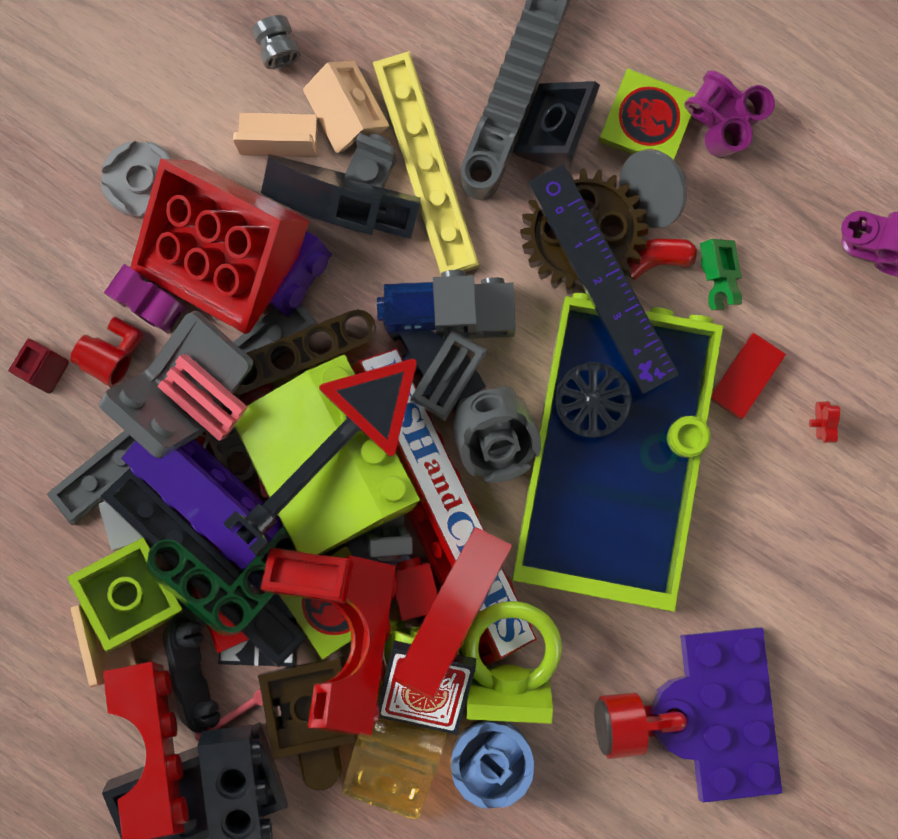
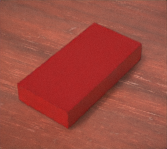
(747, 376)
(307, 575)

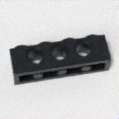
(227, 750)

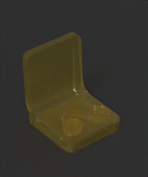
(394, 766)

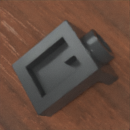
(372, 160)

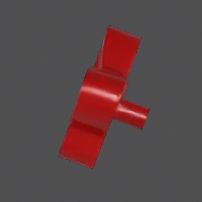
(826, 421)

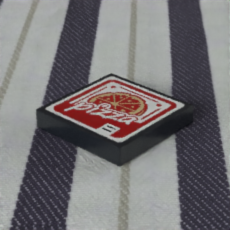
(411, 708)

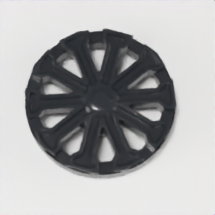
(593, 400)

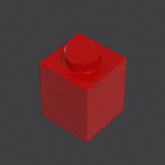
(415, 588)

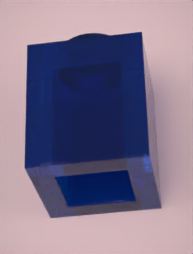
(407, 307)

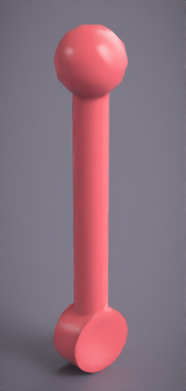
(256, 700)

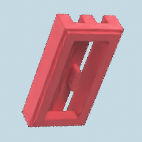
(193, 408)

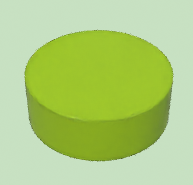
(688, 437)

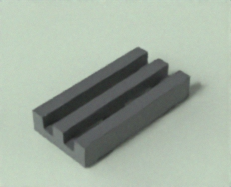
(430, 405)

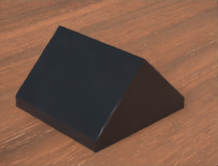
(556, 122)

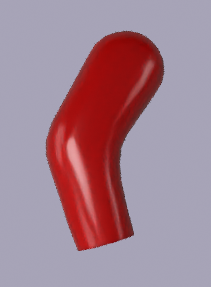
(664, 252)

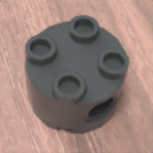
(495, 434)

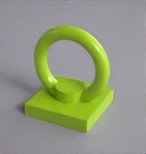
(510, 690)

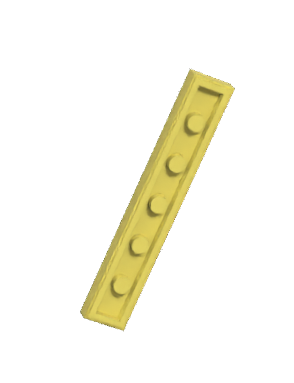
(425, 163)

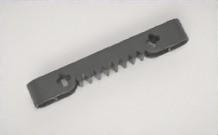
(512, 95)

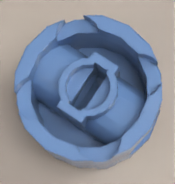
(492, 764)

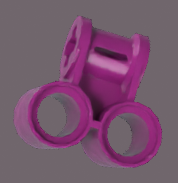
(724, 107)
(877, 244)

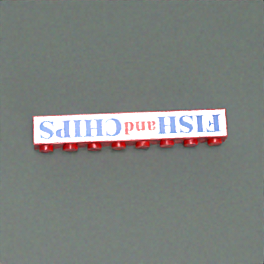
(446, 515)

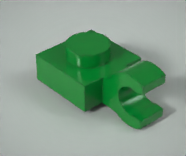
(723, 268)

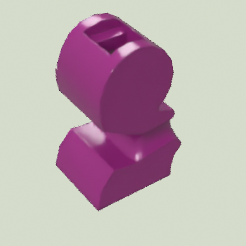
(144, 299)

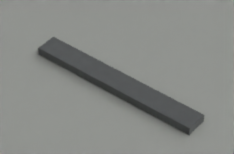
(83, 488)

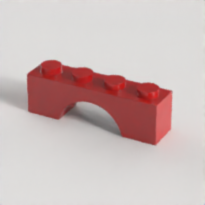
(350, 698)
(154, 803)

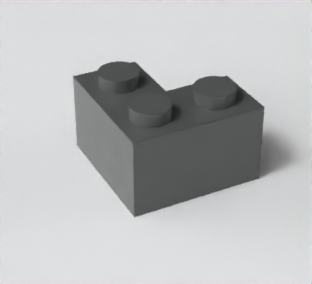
(472, 308)

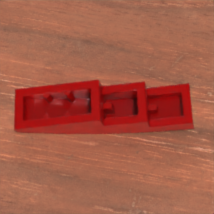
(452, 614)

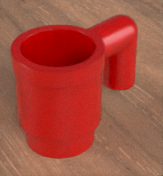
(103, 359)

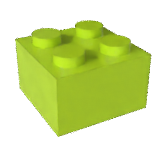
(123, 596)

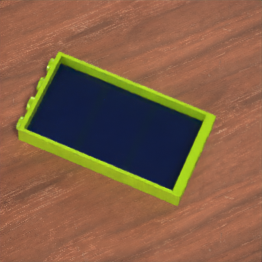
(618, 507)

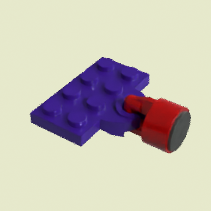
(710, 715)

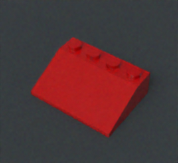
(216, 242)

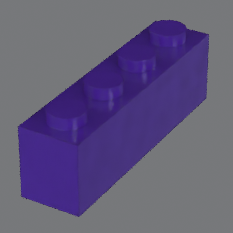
(202, 493)

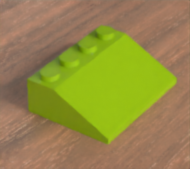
(351, 492)

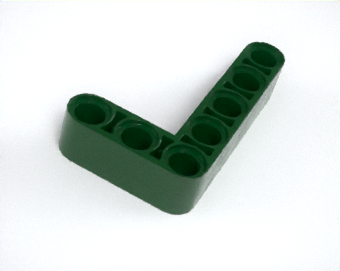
(220, 592)

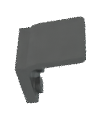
(151, 414)

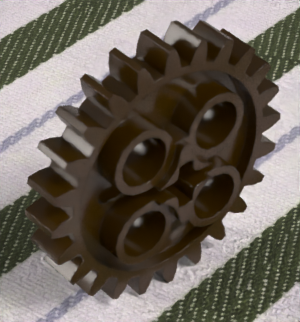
(609, 208)

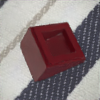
(38, 366)

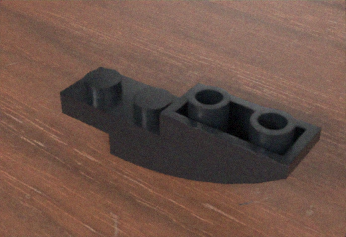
(338, 200)

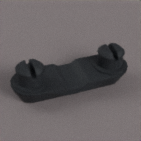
(190, 687)

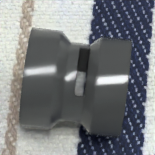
(275, 39)

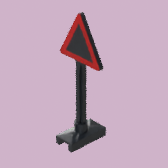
(372, 404)

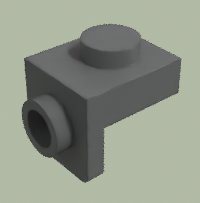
(389, 540)

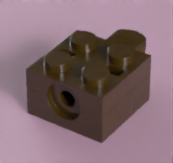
(289, 733)

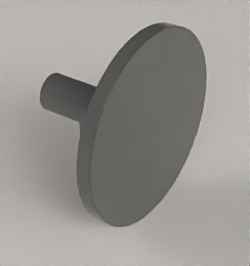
(658, 184)

